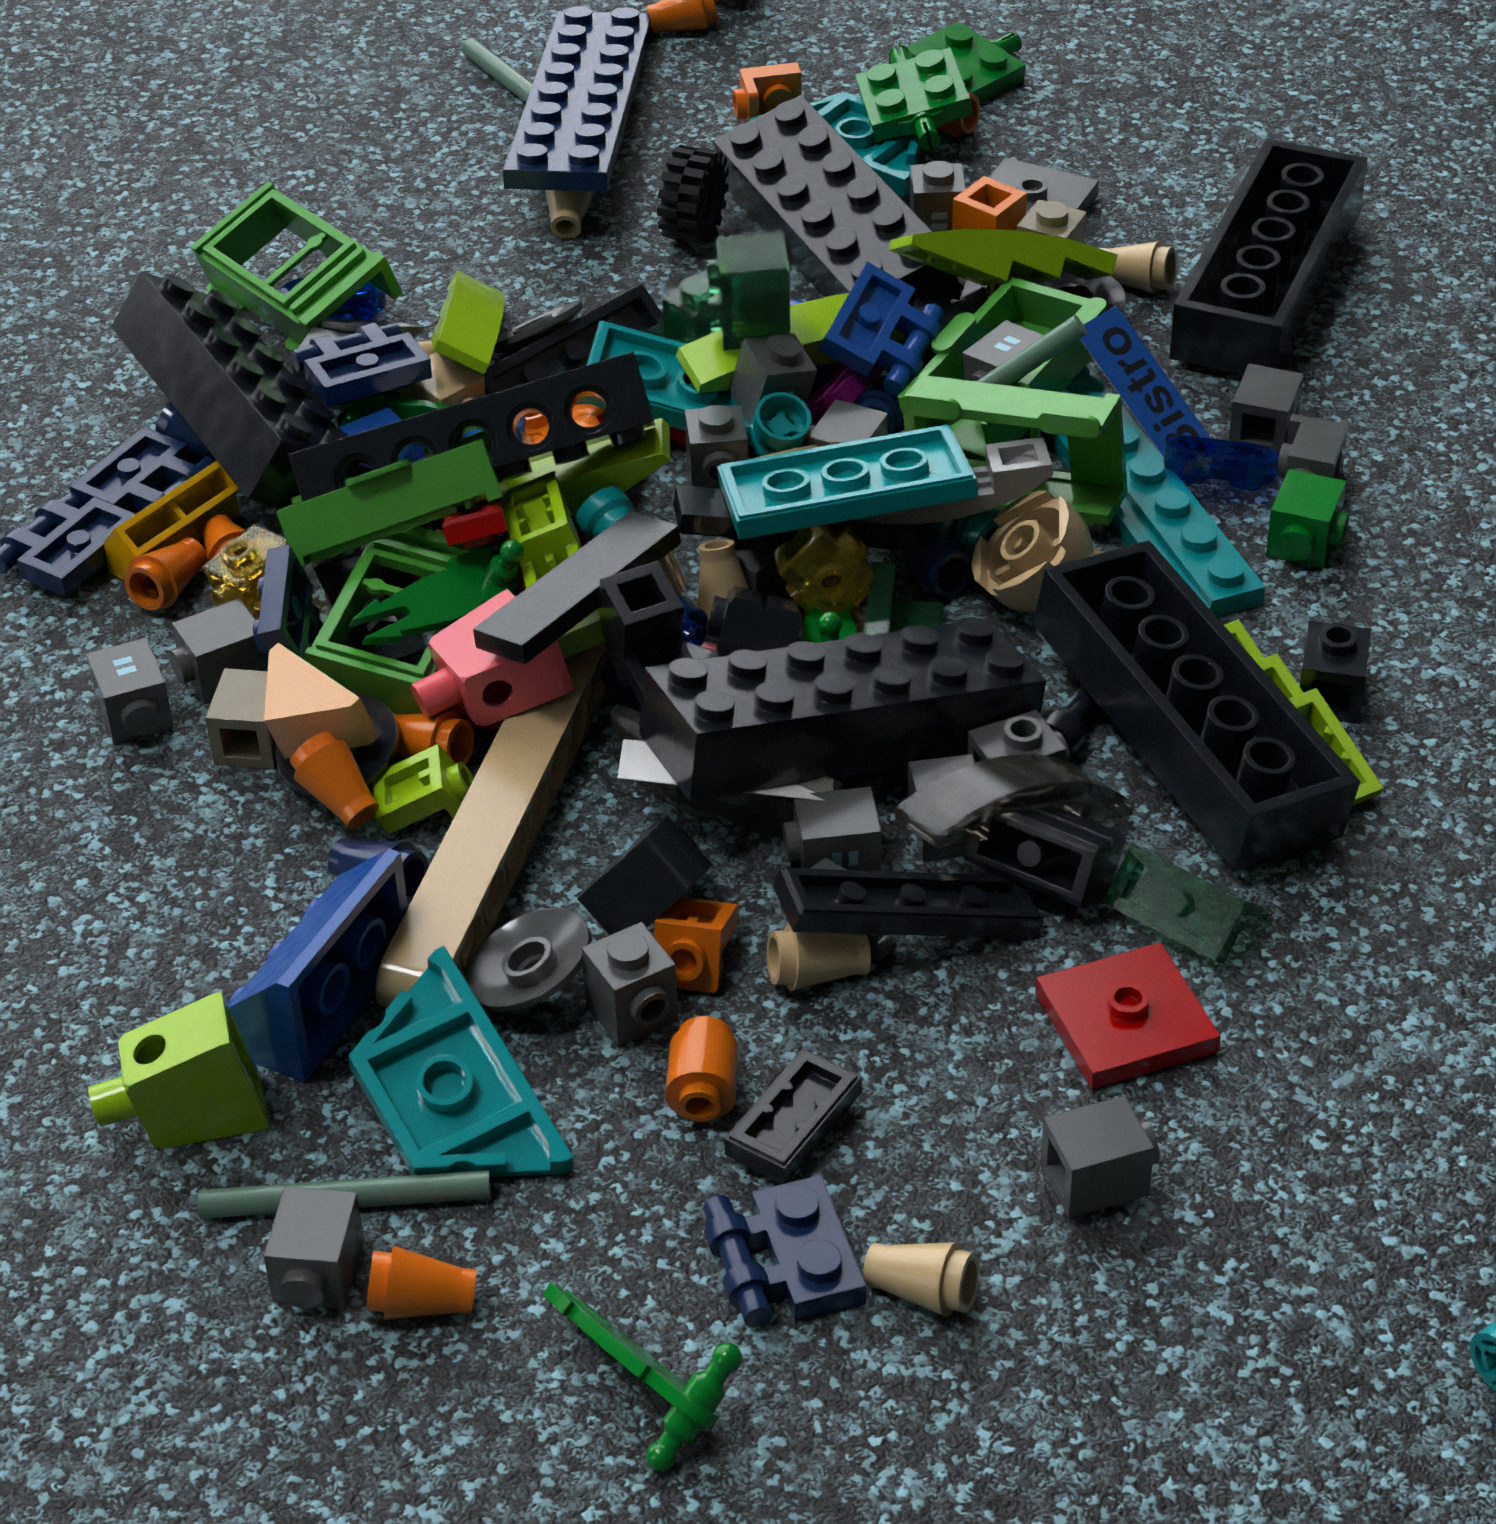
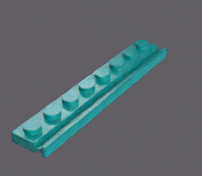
(1171, 517)

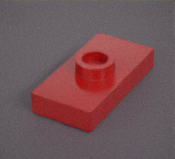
(476, 524)

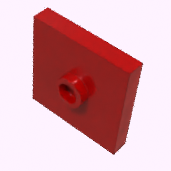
(1127, 1015)

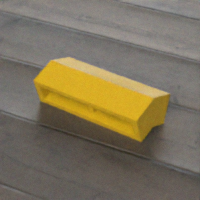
(172, 517)

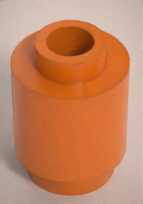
(702, 1069)

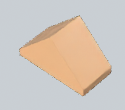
(308, 702)

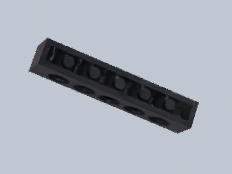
(613, 380)

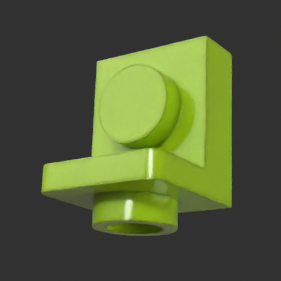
(420, 788)

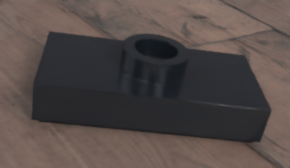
(793, 1116)

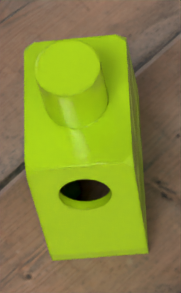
(185, 1078)

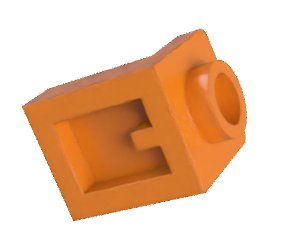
(765, 89)
(694, 938)

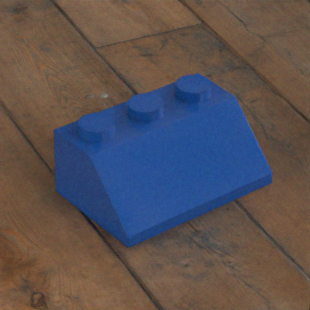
(322, 969)

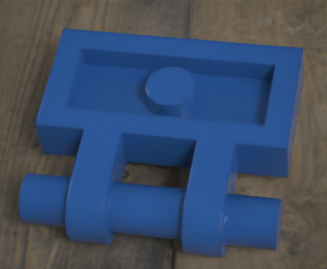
(867, 320)

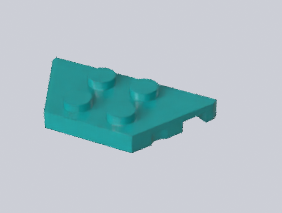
(888, 157)
(452, 1085)

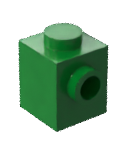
(1307, 519)

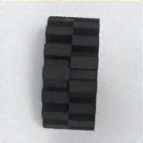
(693, 194)

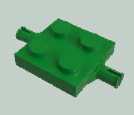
(983, 63)
(914, 95)

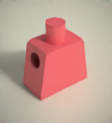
(485, 683)

